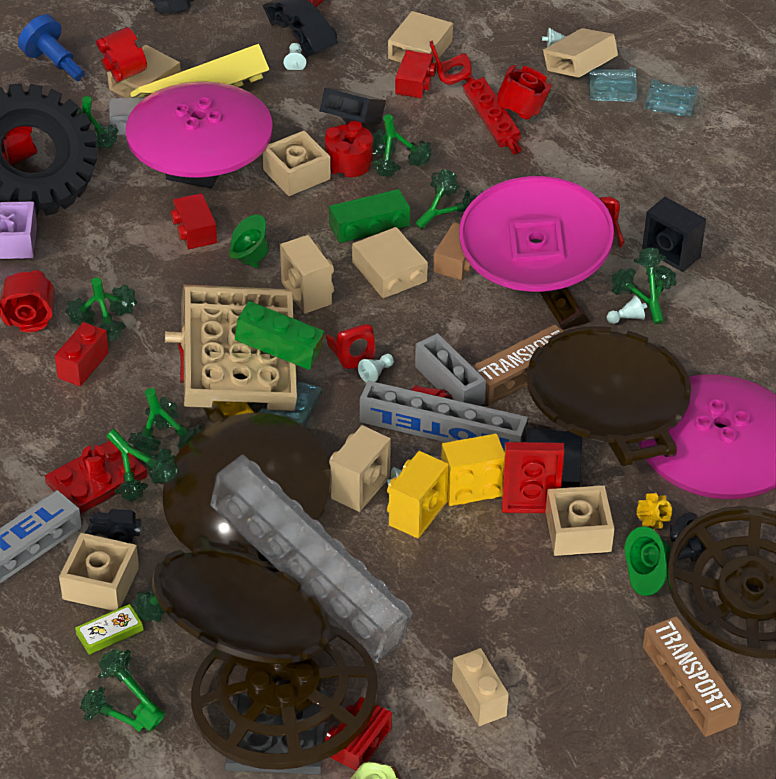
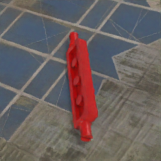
(493, 116)

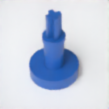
(42, 38)

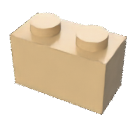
(480, 687)

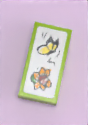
(109, 629)

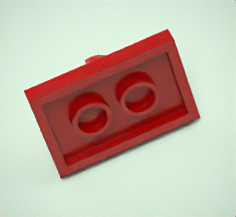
(93, 475)
(528, 475)

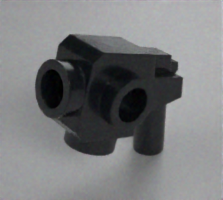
(174, 6)
(116, 525)
(694, 547)

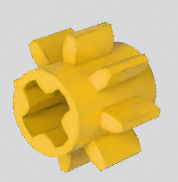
(654, 510)

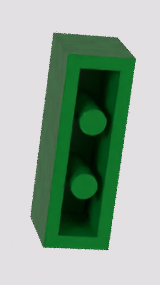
(369, 215)
(279, 335)

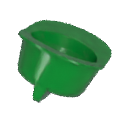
(249, 241)
(646, 560)

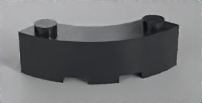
(306, 21)

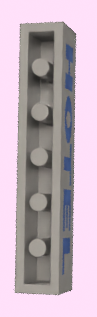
(436, 416)
(36, 532)

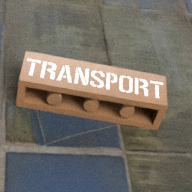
(508, 368)
(692, 676)

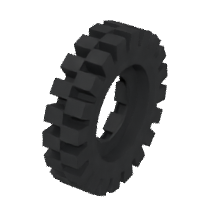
(73, 145)

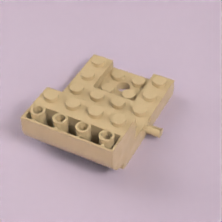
(215, 356)

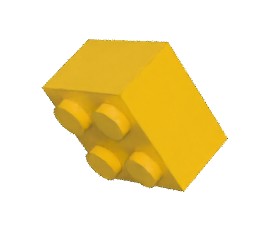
(474, 469)
(417, 494)

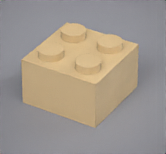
(296, 163)
(306, 273)
(360, 468)
(579, 520)
(99, 572)

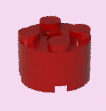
(122, 54)
(523, 91)
(18, 145)
(349, 149)
(27, 301)

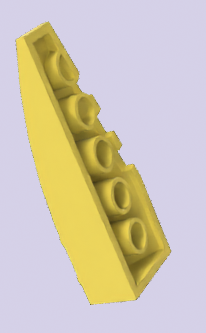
(229, 69)

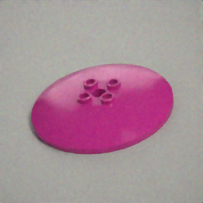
(171, 139)
(560, 213)
(725, 460)

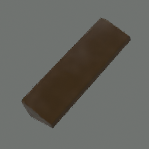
(565, 308)

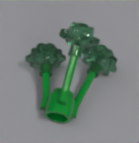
(94, 702)

